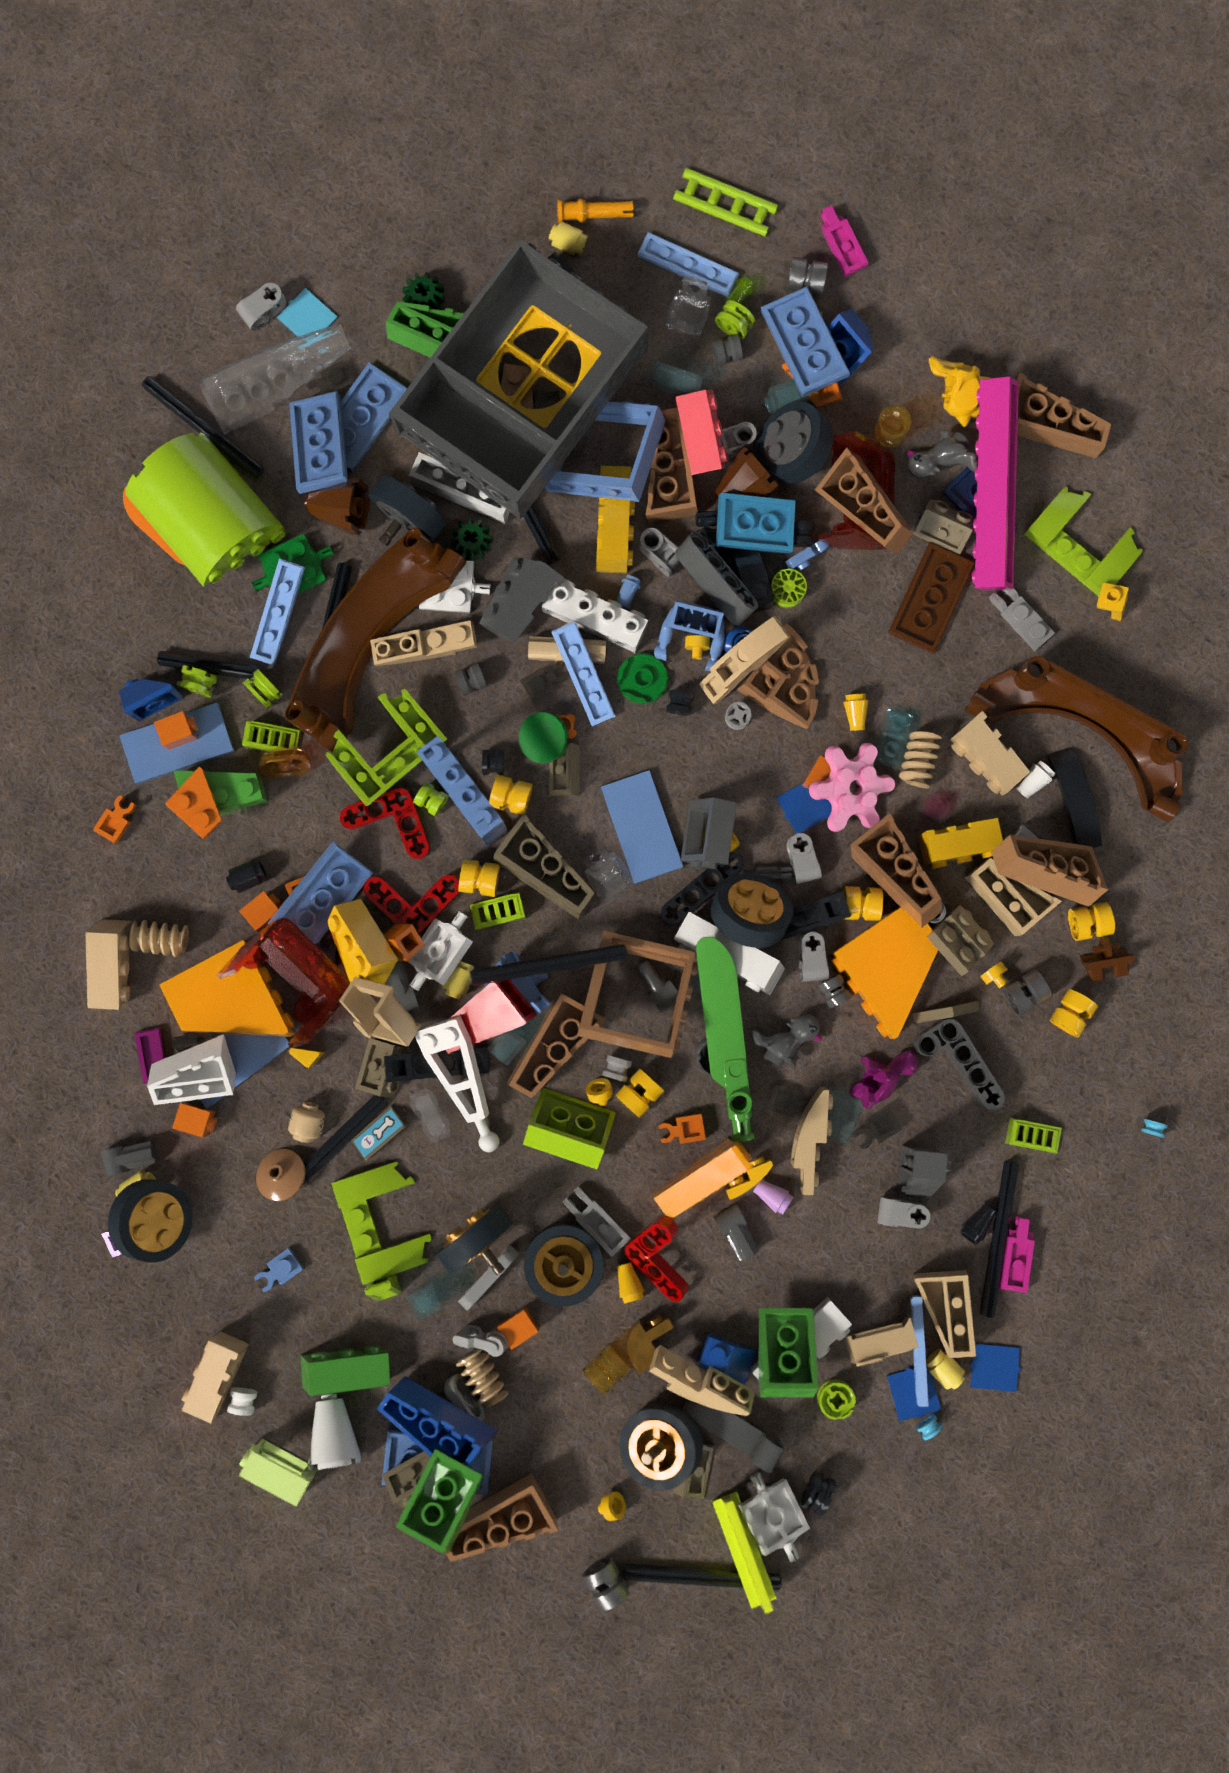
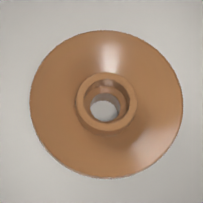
(290, 1175)

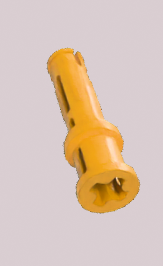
(581, 211)

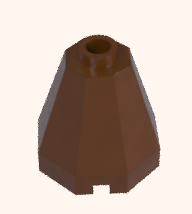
(747, 477)
(338, 503)

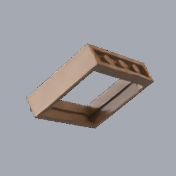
(647, 950)

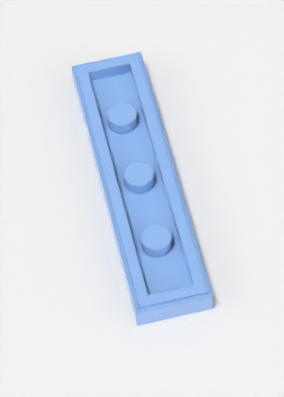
(687, 263)
(277, 612)
(583, 673)
(919, 1353)

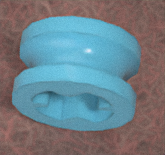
(1154, 1128)
(929, 1427)

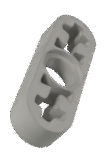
(487, 1279)

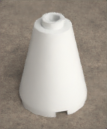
(332, 1435)

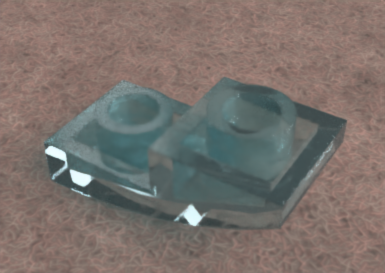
(893, 738)

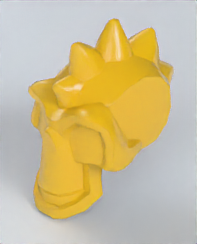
(961, 388)

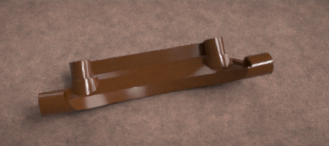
(1133, 734)

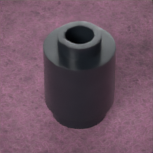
(246, 876)

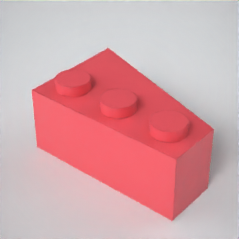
(702, 431)

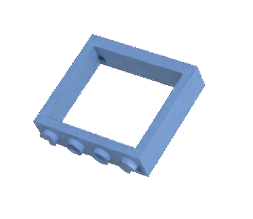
(615, 487)
(463, 791)

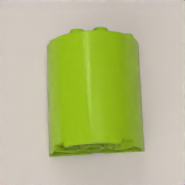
(202, 507)

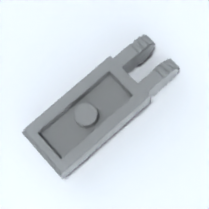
(1023, 619)
(598, 1223)

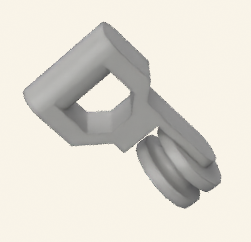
(472, 1336)

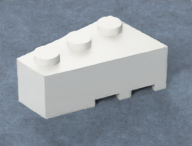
(193, 1074)

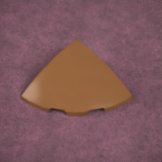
(785, 682)

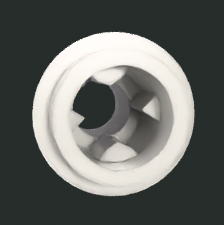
(1039, 777)

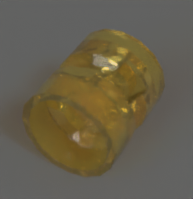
(892, 426)
(607, 1368)

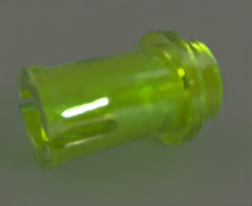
(741, 291)

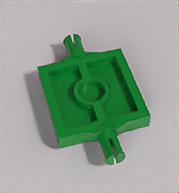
(300, 553)

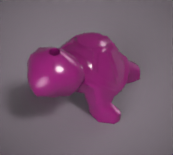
(881, 1079)

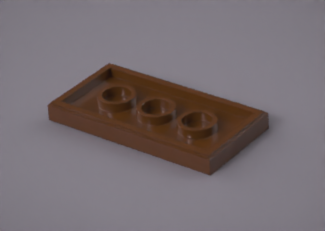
(931, 598)

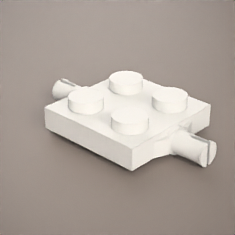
(459, 595)
(441, 952)
(774, 1517)

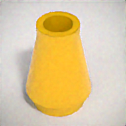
(856, 710)
(629, 1284)

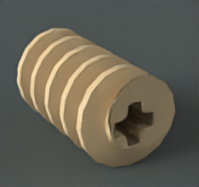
(919, 758)
(158, 940)
(482, 1378)

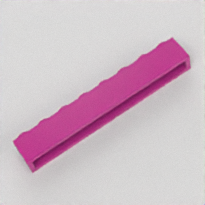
(996, 484)

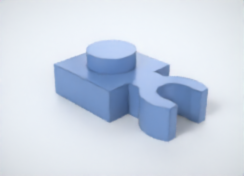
(801, 560)
(281, 1268)

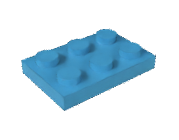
(755, 523)

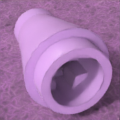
(774, 1196)

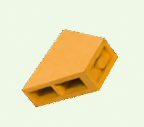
(888, 968)
(228, 1005)
(702, 1177)

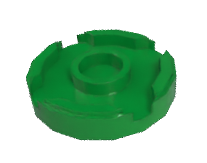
(647, 685)
(543, 737)

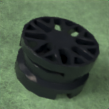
(818, 1493)

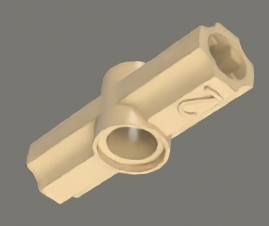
(547, 650)

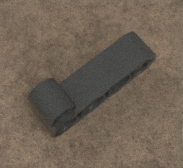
(715, 576)
(965, 1066)
(747, 1437)

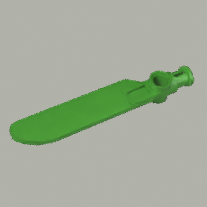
(725, 1031)

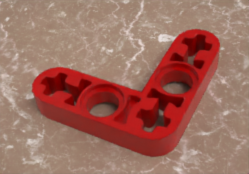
(399, 814)
(407, 910)
(645, 1255)

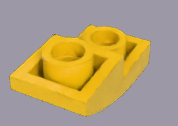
(755, 1174)

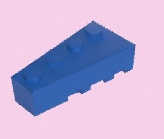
(435, 1422)

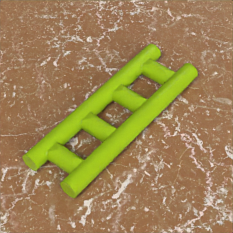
(730, 216)

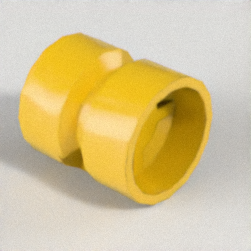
(510, 795)
(478, 877)
(864, 903)
(1095, 920)
(1073, 1013)
(632, 1099)

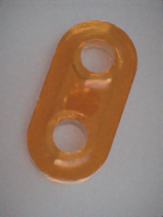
(285, 763)

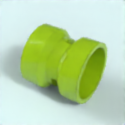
(431, 799)

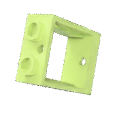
(276, 1471)

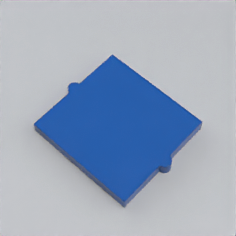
(802, 809)
(995, 1367)
(904, 1394)

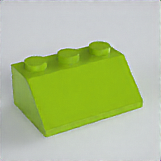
(569, 1128)

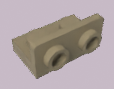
(945, 526)
(372, 1071)
(404, 1478)

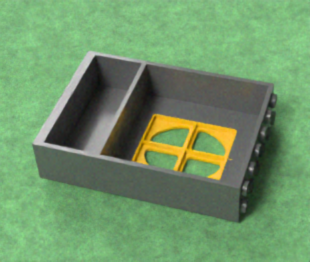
(456, 399)

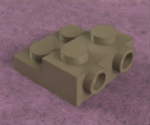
(961, 940)

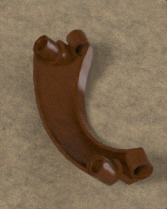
(385, 593)

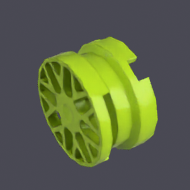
(735, 319)
(788, 588)
(197, 681)
(264, 687)
(836, 1399)

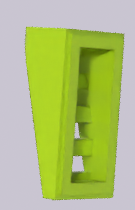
(258, 745)
(520, 914)
(1013, 1131)
(383, 1288)

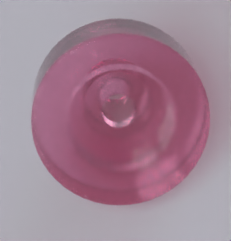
(932, 811)

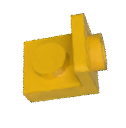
(1113, 599)

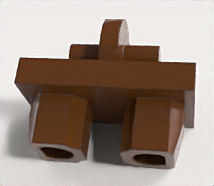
(1105, 956)

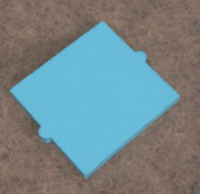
(306, 314)

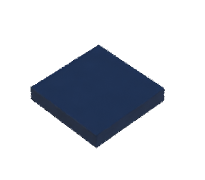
(962, 491)

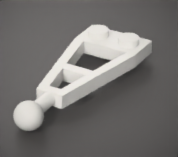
(449, 1035)

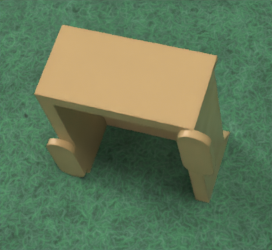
(382, 1020)
(881, 1342)

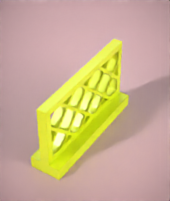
(744, 1552)

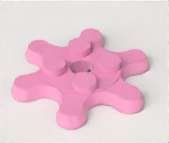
(837, 787)

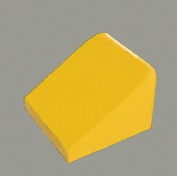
(305, 1056)

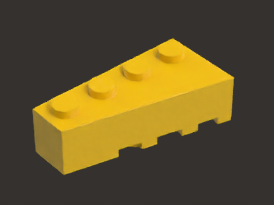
(614, 528)

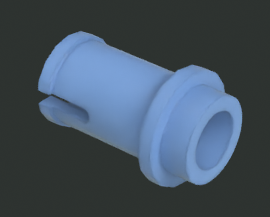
(627, 591)

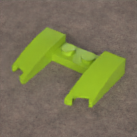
(1048, 535)
(372, 782)
(372, 1260)

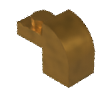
(640, 1340)

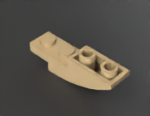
(423, 645)
(744, 658)
(811, 1129)
(701, 1386)

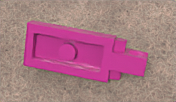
(842, 242)
(1018, 1257)

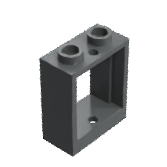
(708, 833)

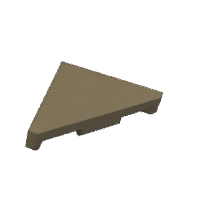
(946, 1012)

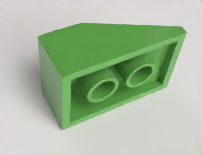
(787, 1353)
(440, 1502)

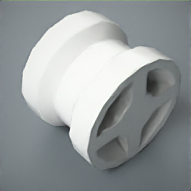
(242, 1401)

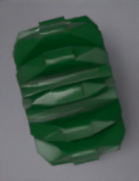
(424, 284)
(466, 547)

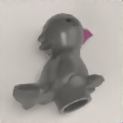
(947, 452)
(783, 1045)

